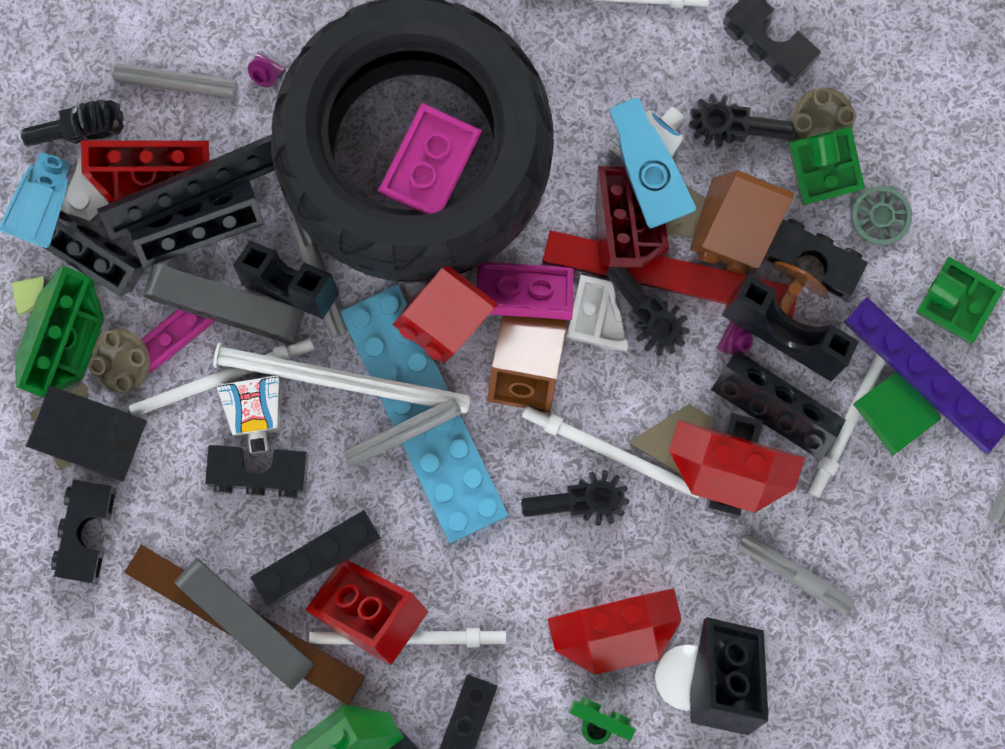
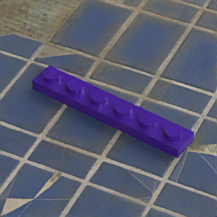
(926, 375)

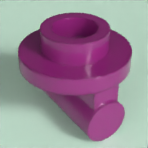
(265, 71)
(735, 339)

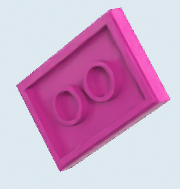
(430, 161)
(528, 289)

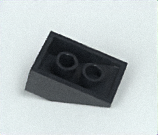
(86, 433)
(729, 678)

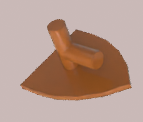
(799, 280)

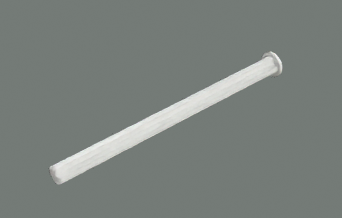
(336, 378)

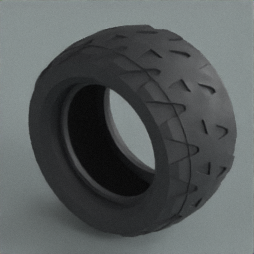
(393, 41)

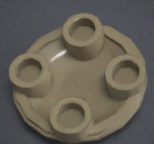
(822, 112)
(120, 360)

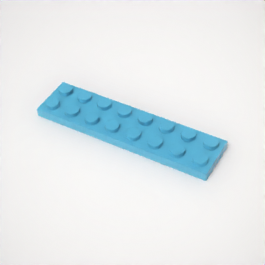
(443, 455)

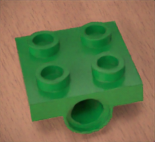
(826, 165)
(960, 300)
(589, 713)

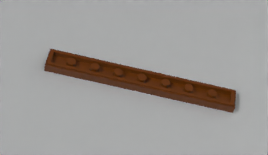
(327, 673)

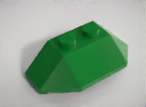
(59, 333)
(352, 729)

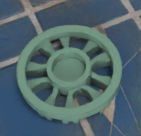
(881, 215)

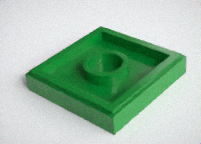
(896, 412)

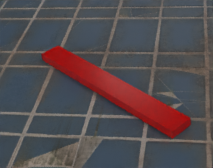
(662, 274)

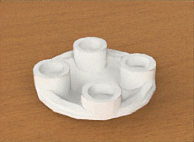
(675, 675)

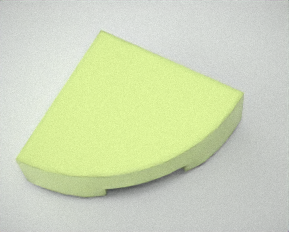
(26, 293)

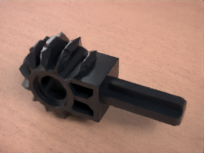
(83, 122)
(736, 122)
(648, 311)
(579, 500)

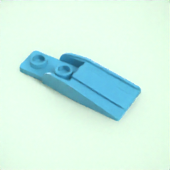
(650, 166)
(37, 201)

